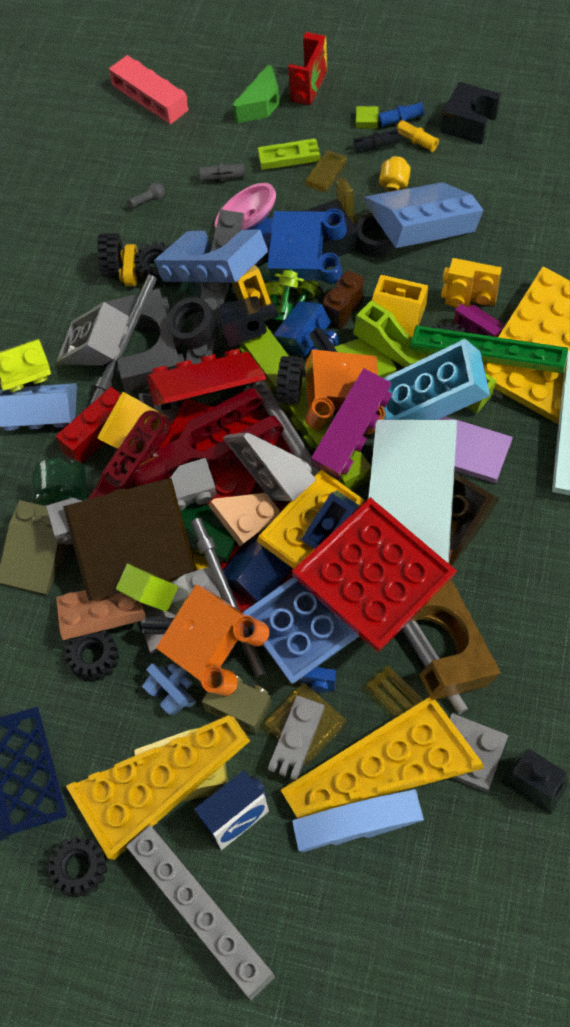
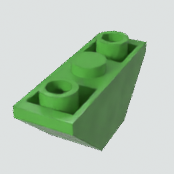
(258, 99)

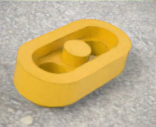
(128, 273)

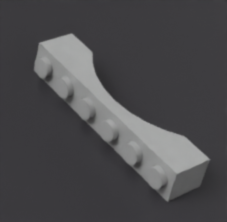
(191, 483)

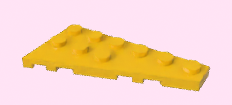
(400, 755)
(149, 785)

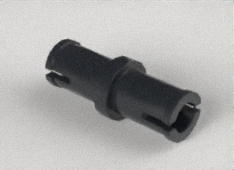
(376, 140)

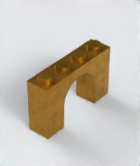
(473, 663)

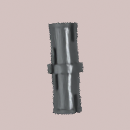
(221, 172)

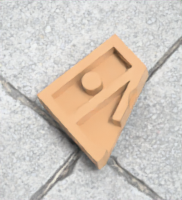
(245, 514)

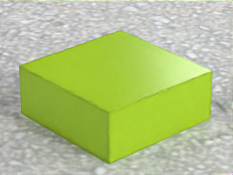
(367, 117)

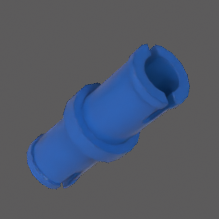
(401, 113)

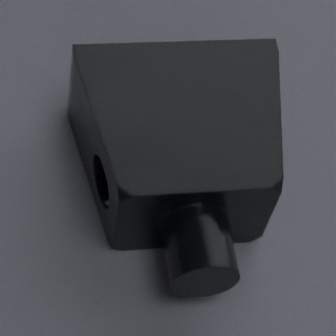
(245, 319)
(536, 780)

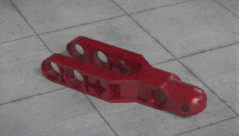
(180, 452)
(115, 477)

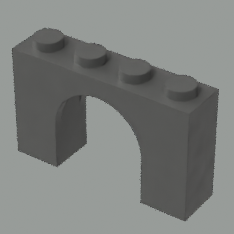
(136, 367)

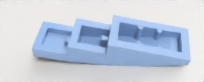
(357, 820)

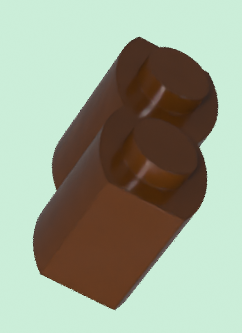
(344, 298)

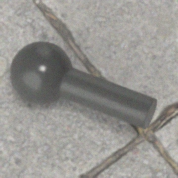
(155, 191)

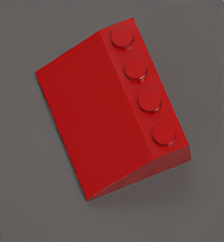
(203, 377)

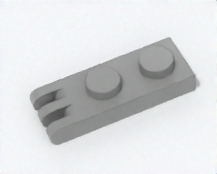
(297, 736)

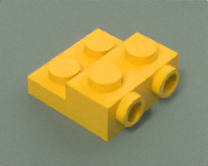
(470, 283)

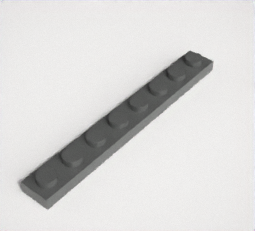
(215, 293)

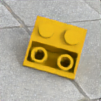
(403, 299)

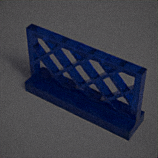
(6, 827)

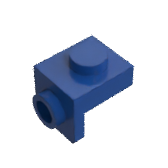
(320, 680)

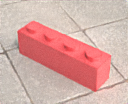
(149, 89)

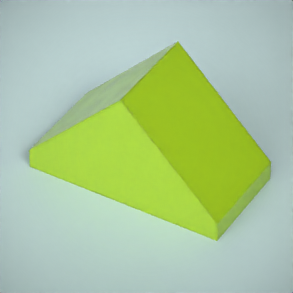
(147, 588)

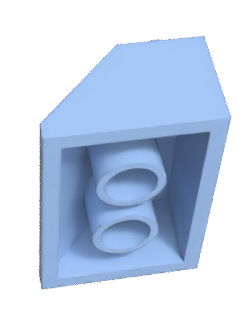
(38, 406)

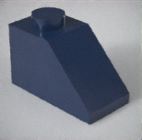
(330, 516)

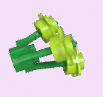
(280, 291)

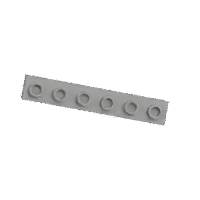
(201, 913)

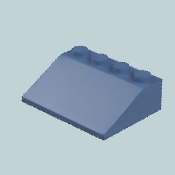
(425, 213)
(300, 629)

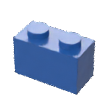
(295, 330)

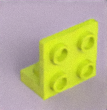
(23, 365)

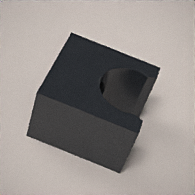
(468, 112)

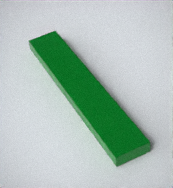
(493, 349)

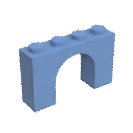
(192, 260)

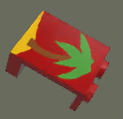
(306, 80)

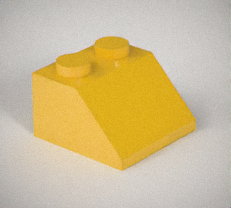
(123, 419)

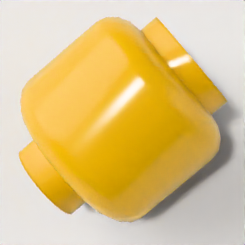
(394, 174)

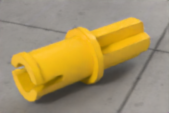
(417, 135)

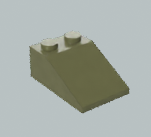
(31, 550)

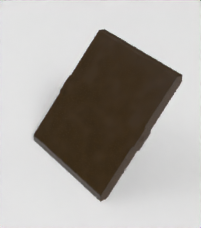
(129, 527)

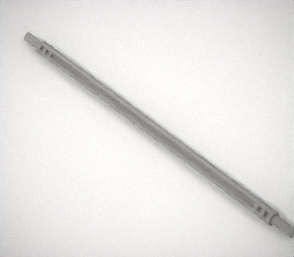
(297, 447)

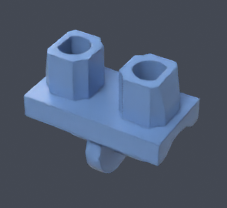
(162, 679)

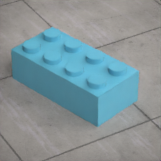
(438, 384)

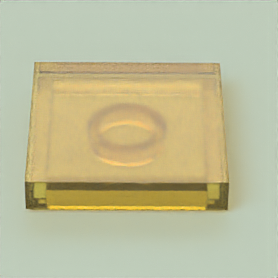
(328, 727)

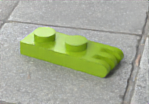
(289, 154)

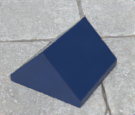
(255, 571)

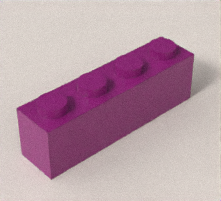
(351, 423)

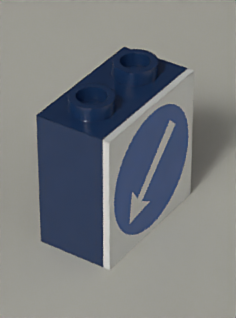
(233, 808)

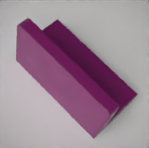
(477, 321)

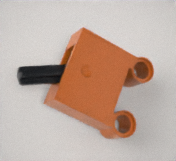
(330, 379)
(204, 636)

